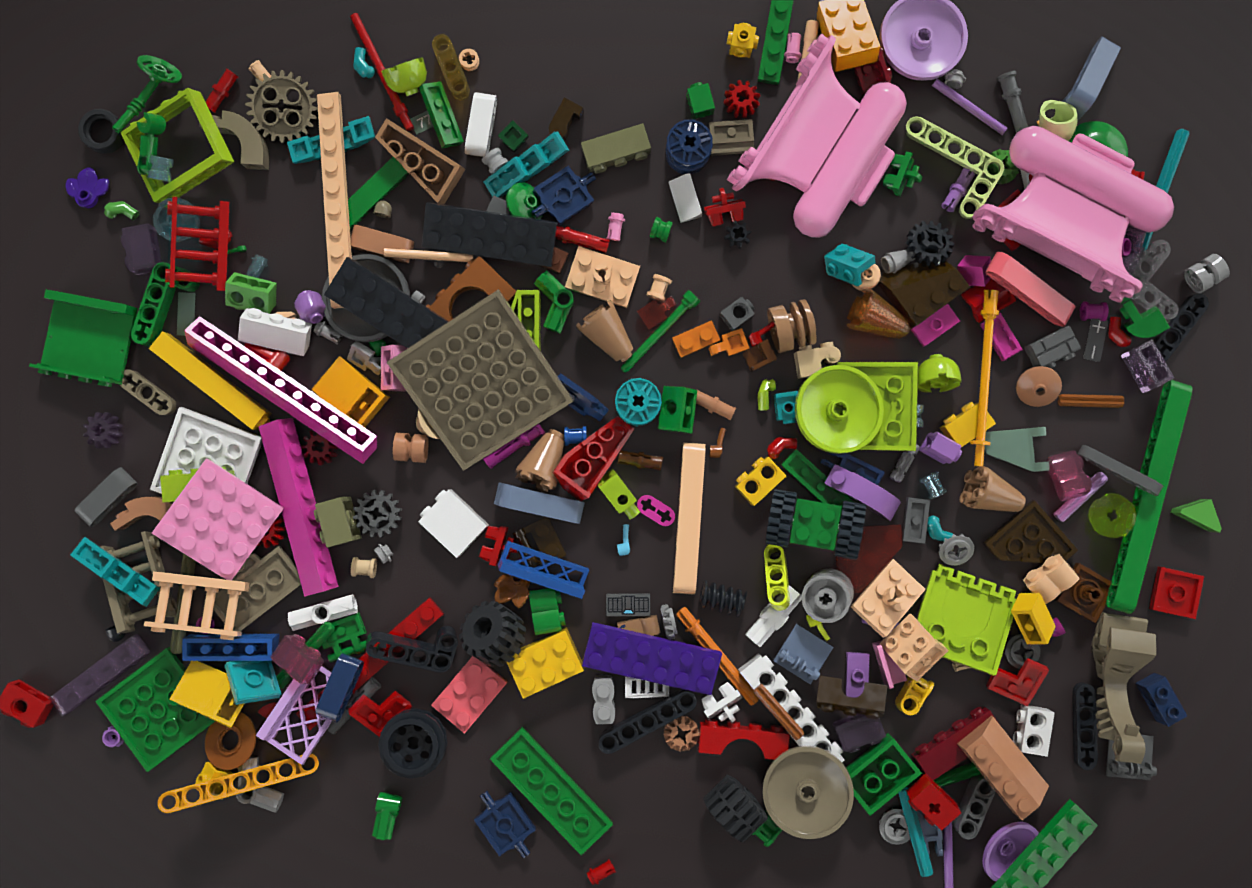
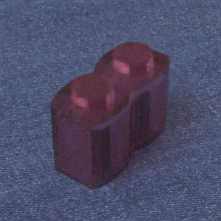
(1068, 475)
(297, 658)

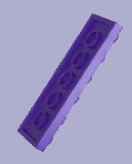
(651, 658)

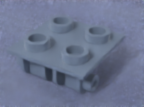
(803, 654)

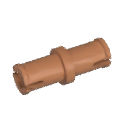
(715, 405)

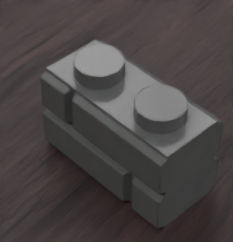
(1052, 348)

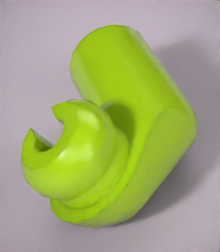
(763, 393)

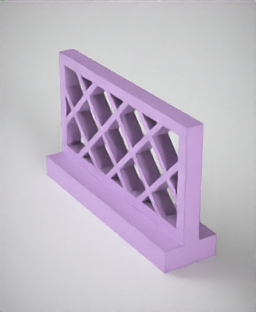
(281, 713)

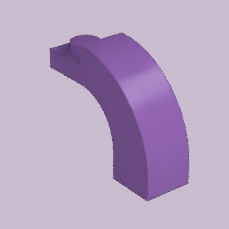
(864, 491)

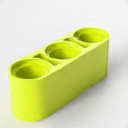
(777, 587)

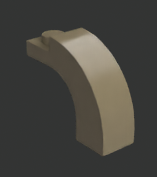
(253, 145)

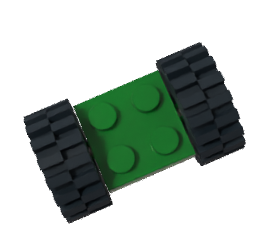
(816, 524)

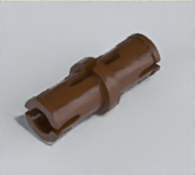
(640, 460)

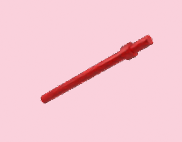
(399, 108)

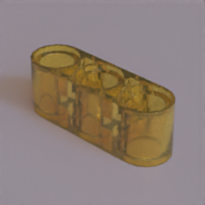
(446, 58)

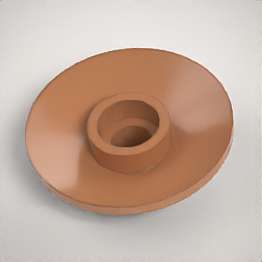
(1038, 378)

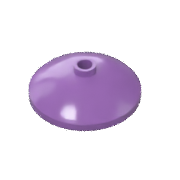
(1006, 846)

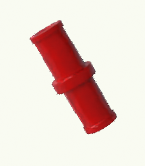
(221, 90)

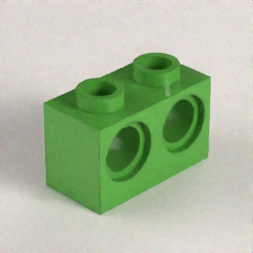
(250, 292)

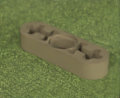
(136, 391)

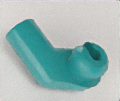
(935, 530)

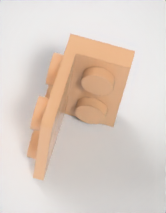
(913, 647)

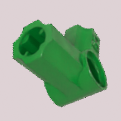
(553, 290)

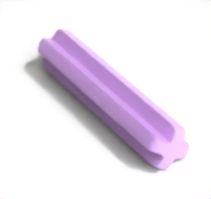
(1072, 505)

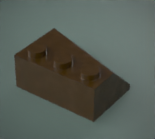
(922, 289)

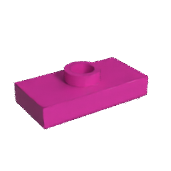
(935, 325)
(1003, 339)

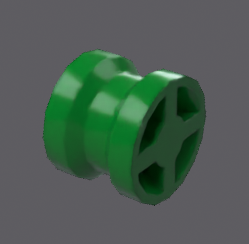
(661, 229)

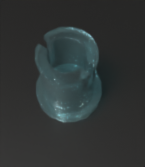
(257, 266)

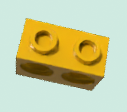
(763, 485)

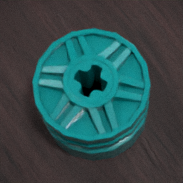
(635, 414)

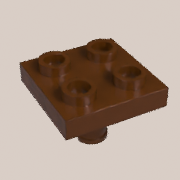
(1087, 595)

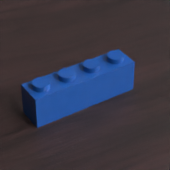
(243, 648)

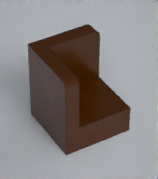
(759, 355)

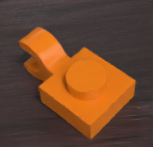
(732, 343)

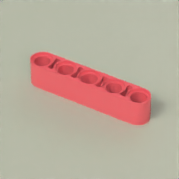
(1030, 289)

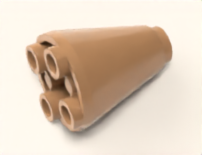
(542, 461)
(990, 492)

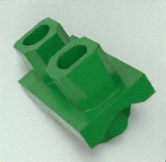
(904, 165)

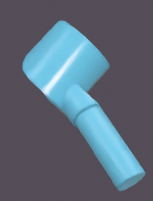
(624, 549)

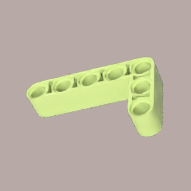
(960, 158)

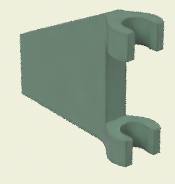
(1016, 447)

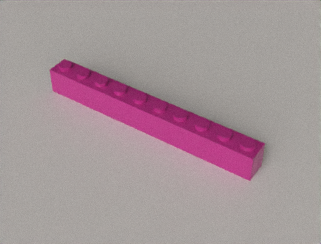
(281, 390)

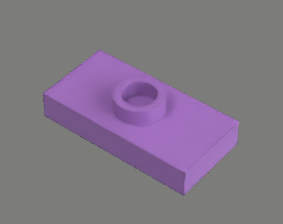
(856, 673)

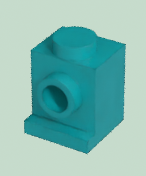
(780, 401)

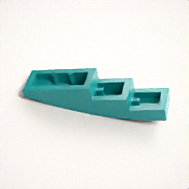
(526, 165)
(115, 571)

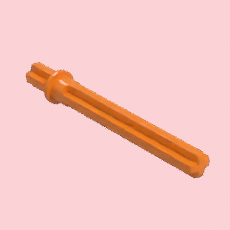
(730, 671)

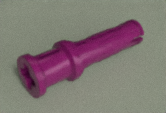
(512, 446)

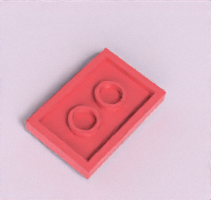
(469, 694)

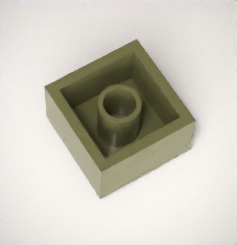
(337, 521)

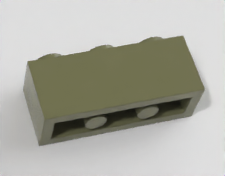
(616, 148)

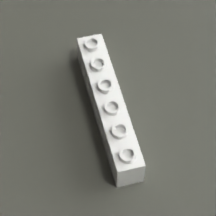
(754, 669)

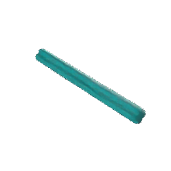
(1169, 168)

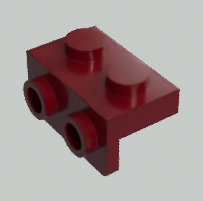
(873, 73)

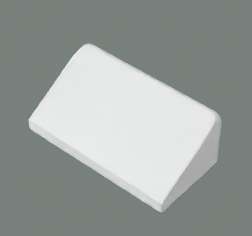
(685, 198)

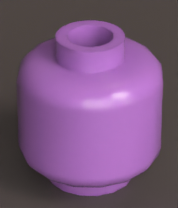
(310, 306)

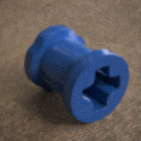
(574, 436)

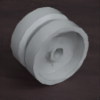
(826, 608)

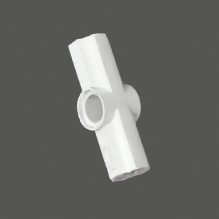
(310, 615)
(772, 619)

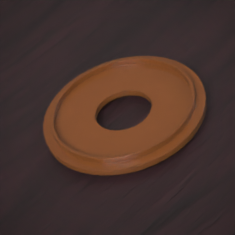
(236, 757)

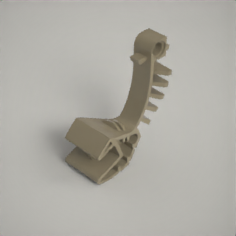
(1120, 651)

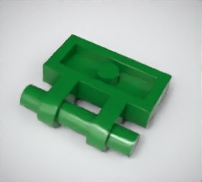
(346, 629)

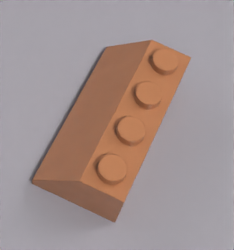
(1005, 767)

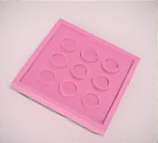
(217, 520)

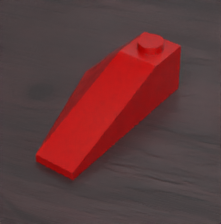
(588, 461)

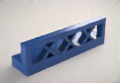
(541, 577)

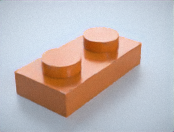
(696, 339)

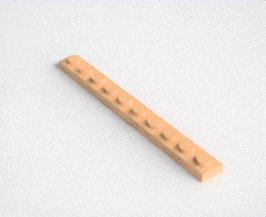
(334, 182)

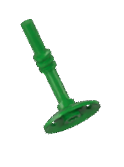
(157, 75)

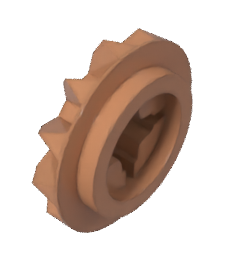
(691, 737)

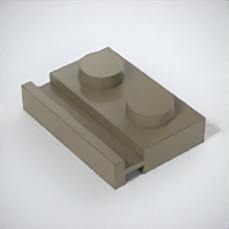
(731, 136)

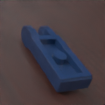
(857, 466)

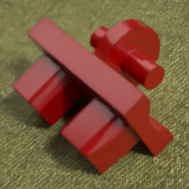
(734, 207)
(493, 554)

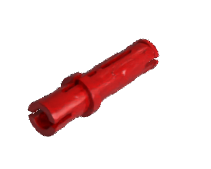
(582, 239)

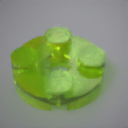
(1125, 515)

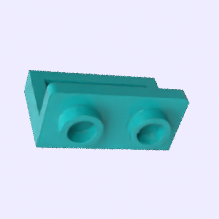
(848, 263)

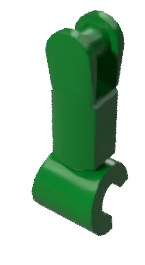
(149, 144)

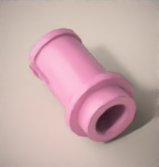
(793, 48)
(615, 226)

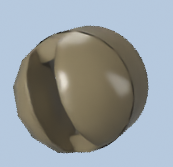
(383, 209)

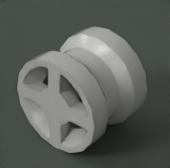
(494, 160)

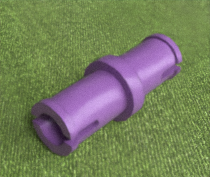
(958, 190)

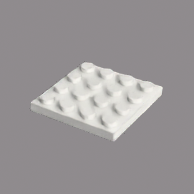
(202, 437)

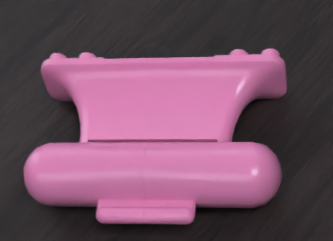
(825, 142)
(1077, 207)

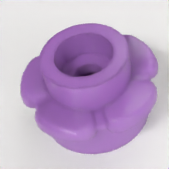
(108, 739)

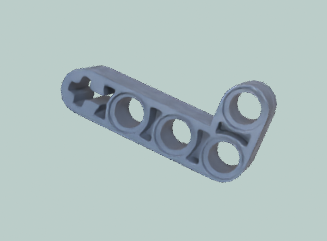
(1092, 76)
(539, 503)

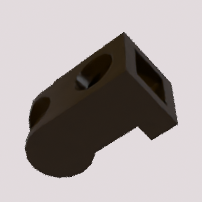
(564, 117)

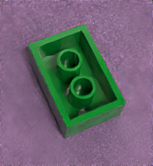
(881, 773)

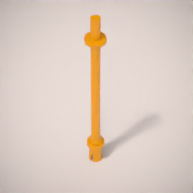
(989, 314)

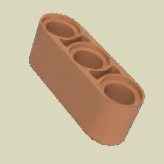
(375, 241)

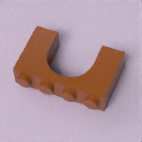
(476, 277)

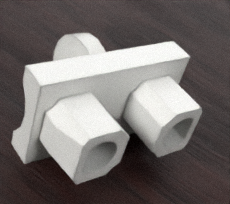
(714, 708)

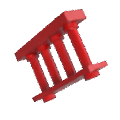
(218, 234)

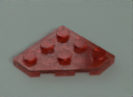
(876, 550)

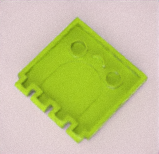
(899, 394)
(967, 617)

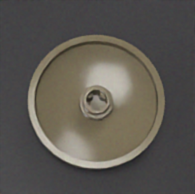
(808, 792)

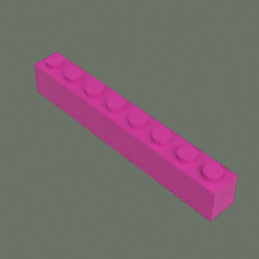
(298, 505)

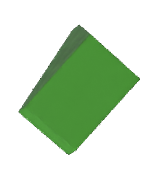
(1200, 514)

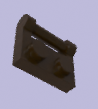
(545, 538)

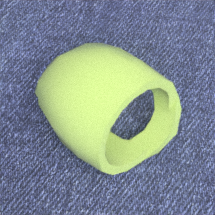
(1063, 122)

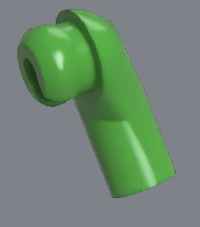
(115, 208)

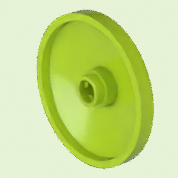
(839, 409)

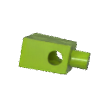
(612, 488)

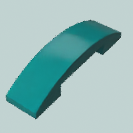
(308, 149)

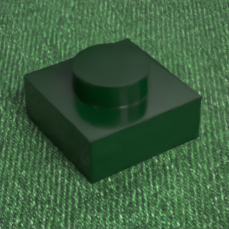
(513, 136)

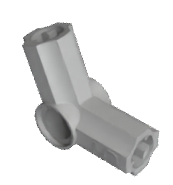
(262, 797)

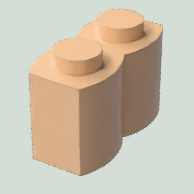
(1051, 578)

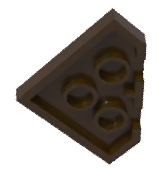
(1030, 538)

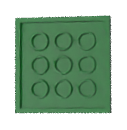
(146, 716)

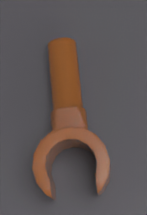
(716, 450)

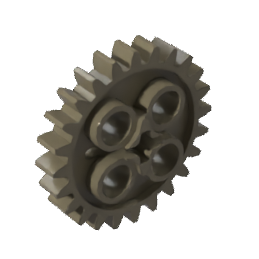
(283, 86)

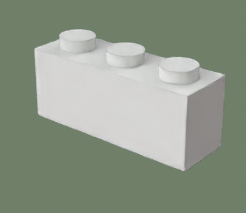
(274, 331)

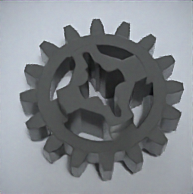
(375, 522)

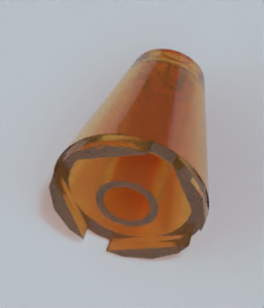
(877, 316)

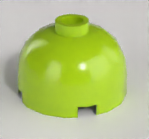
(406, 76)
(938, 373)

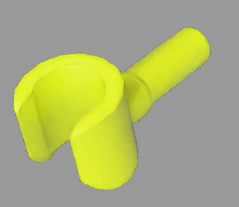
(812, 623)

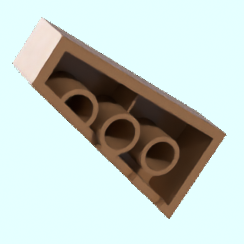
(428, 166)

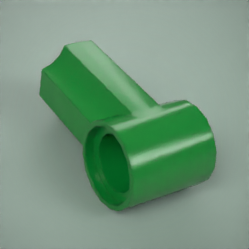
(387, 809)

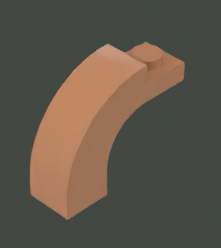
(140, 508)

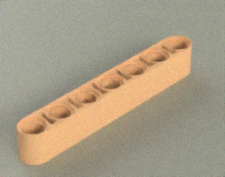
(689, 518)

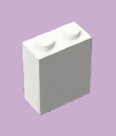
(452, 522)

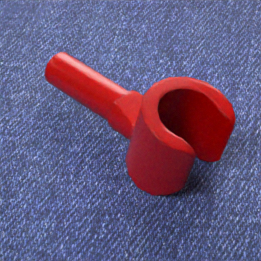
(755, 338)

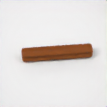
(1090, 400)
(778, 711)

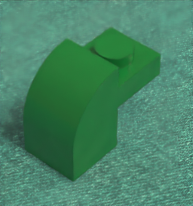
(1143, 325)

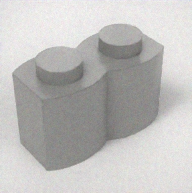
(603, 695)

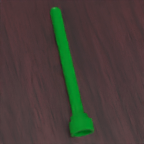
(689, 300)

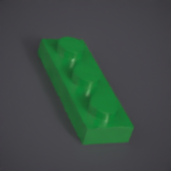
(441, 114)

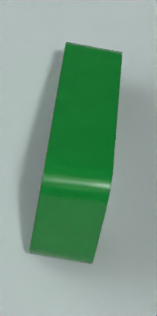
(160, 306)

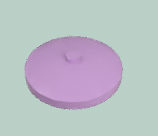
(923, 38)

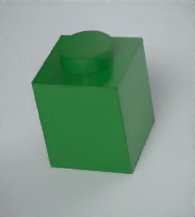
(700, 100)

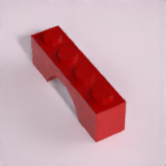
(716, 736)

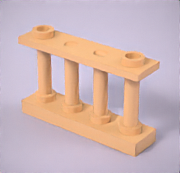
(189, 584)

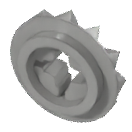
(964, 552)
(668, 621)
(900, 835)

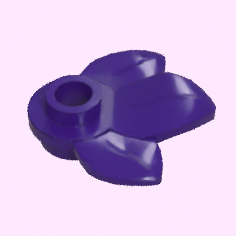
(87, 185)

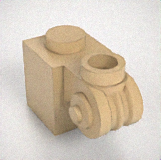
(809, 360)

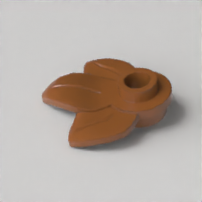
(512, 590)

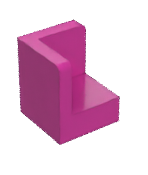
(974, 269)

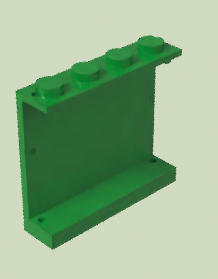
(87, 338)

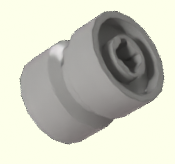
(1206, 273)

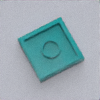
(252, 681)

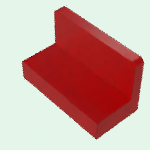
(975, 298)

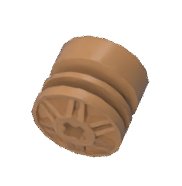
(796, 324)

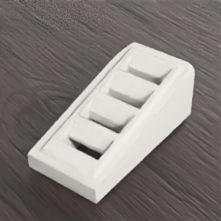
(643, 694)

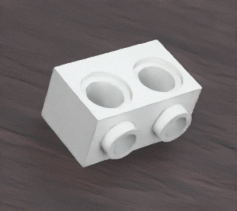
(1040, 730)

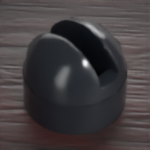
(113, 635)

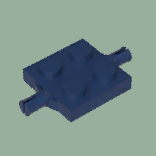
(563, 195)
(505, 824)

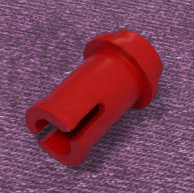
(600, 872)

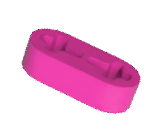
(652, 514)

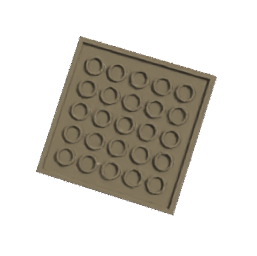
(480, 380)

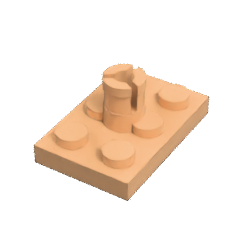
(602, 277)
(888, 598)

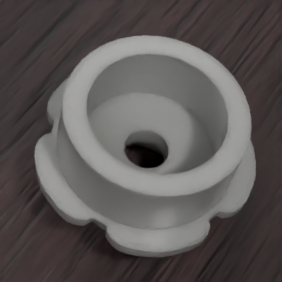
(954, 79)
(383, 553)

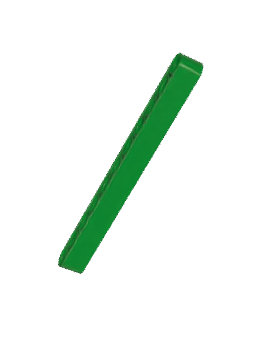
(1157, 465)

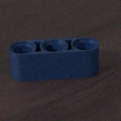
(339, 687)

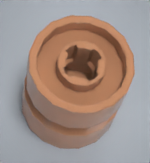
(410, 447)

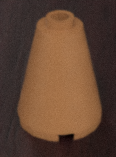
(607, 332)

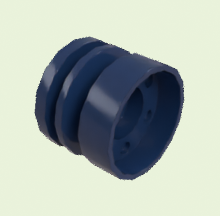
(687, 158)

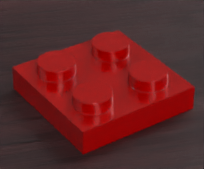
(1176, 592)

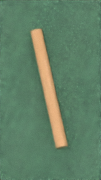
(427, 255)

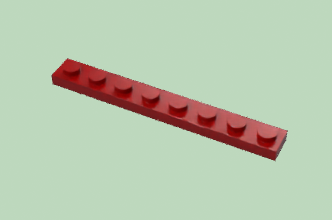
(410, 628)

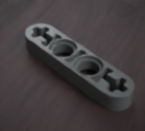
(1120, 470)

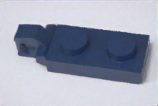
(583, 401)

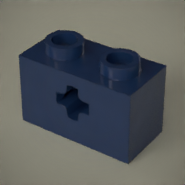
(1161, 699)

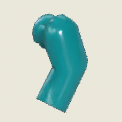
(360, 65)

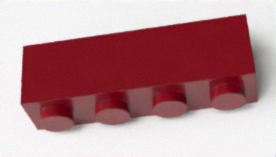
(944, 751)

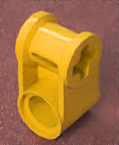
(915, 693)

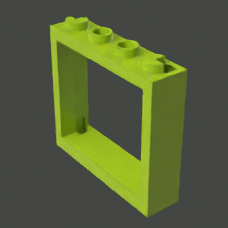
(200, 172)

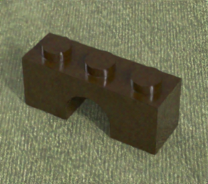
(869, 703)

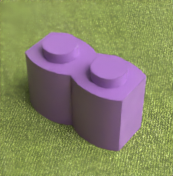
(941, 448)

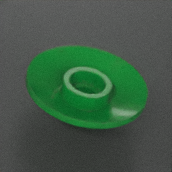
(518, 198)

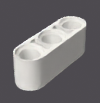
(480, 124)

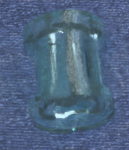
(933, 485)

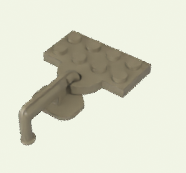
(269, 583)

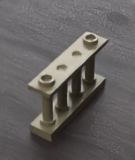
(118, 600)

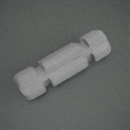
(903, 464)

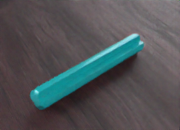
(916, 835)

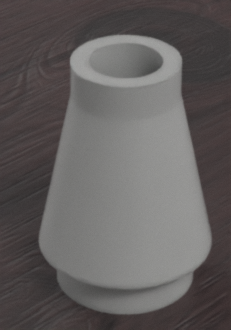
(896, 260)

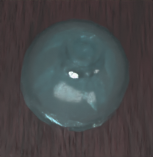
(163, 222)

